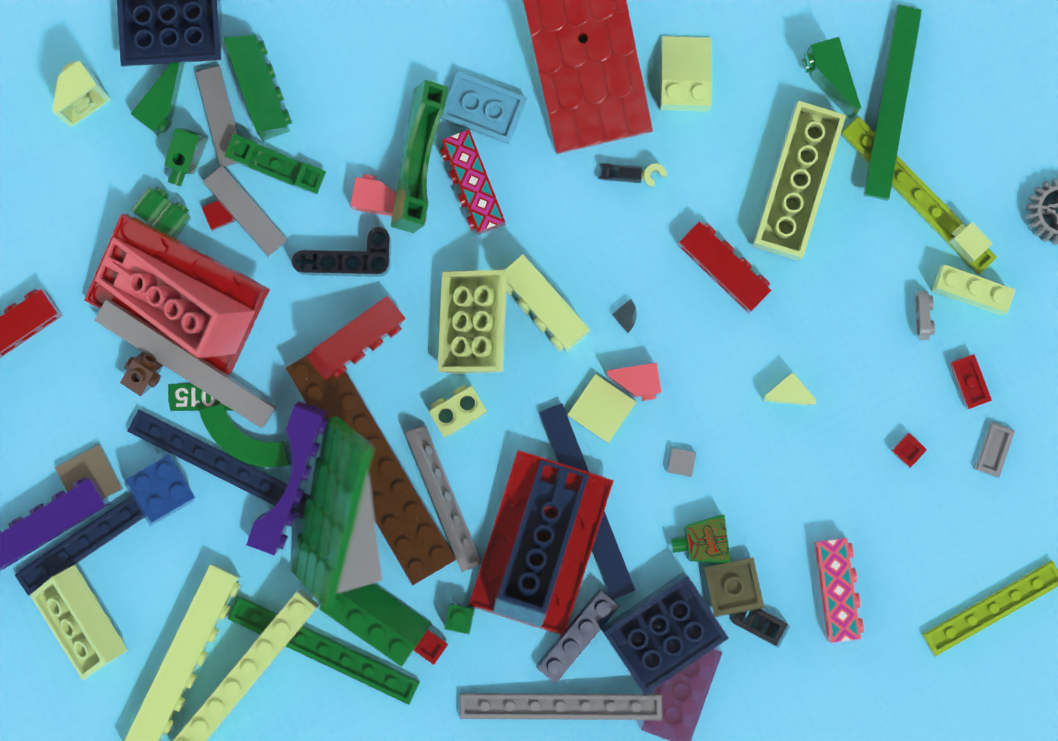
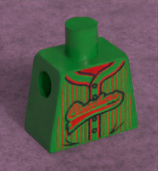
(186, 144)
(704, 541)

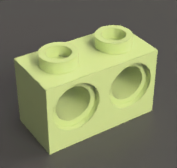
(460, 416)

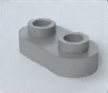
(923, 305)

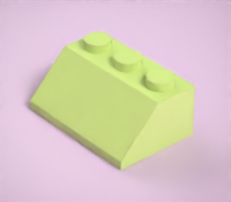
(77, 94)

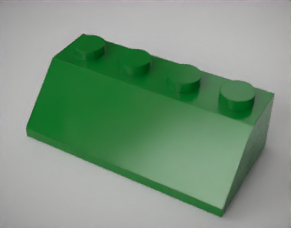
(257, 85)
(379, 621)

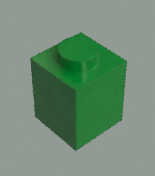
(459, 618)

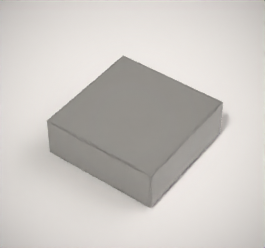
(681, 462)

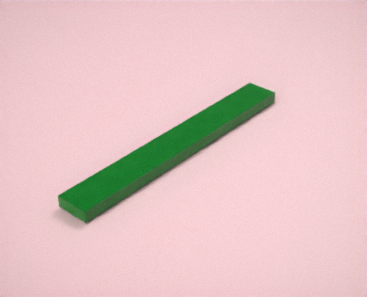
(892, 102)
(330, 653)

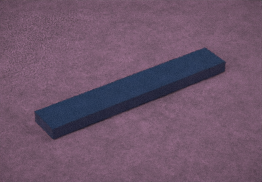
(80, 545)

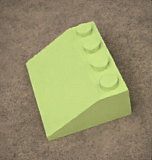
(472, 321)

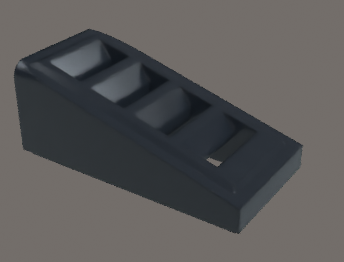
(784, 627)

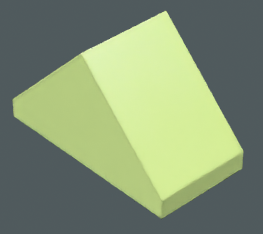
(790, 391)

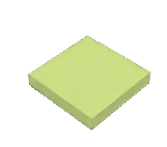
(601, 408)

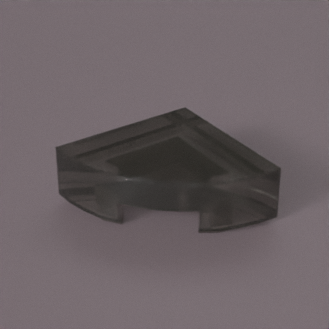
(626, 316)

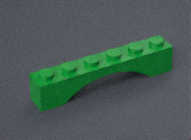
(411, 193)

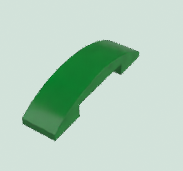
(274, 164)

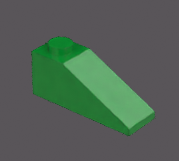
(159, 102)

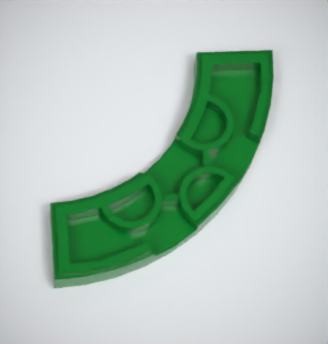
(240, 445)

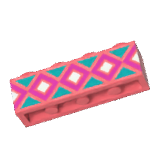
(838, 591)

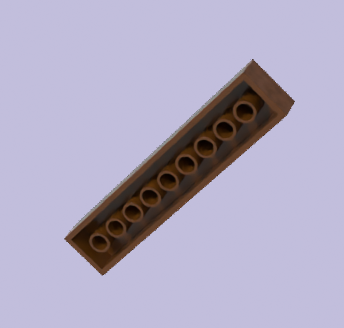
(395, 501)

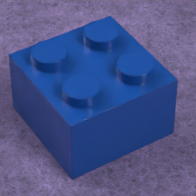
(159, 490)

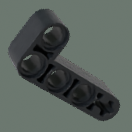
(342, 257)

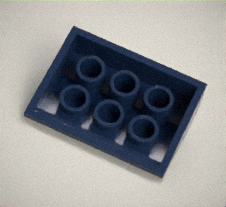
(169, 31)
(664, 633)

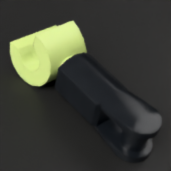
(631, 173)

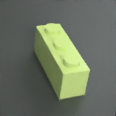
(973, 290)

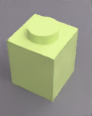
(970, 241)

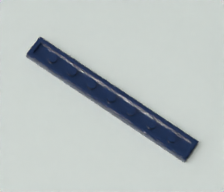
(211, 460)
(605, 545)

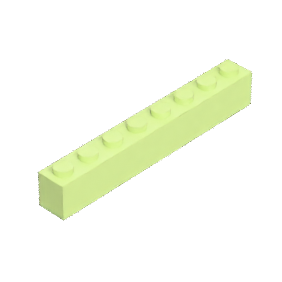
(185, 655)
(249, 668)

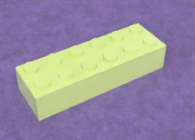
(799, 181)

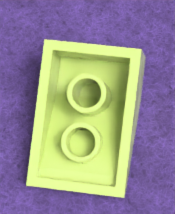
(686, 74)

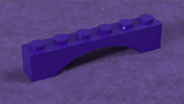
(303, 431)

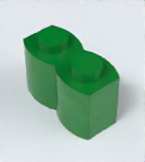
(161, 213)

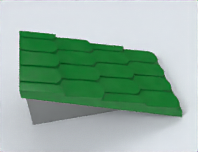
(338, 523)

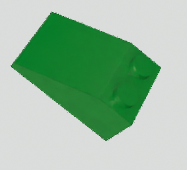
(831, 73)

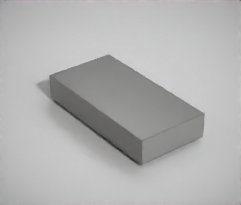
(994, 449)

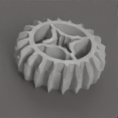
(1049, 210)

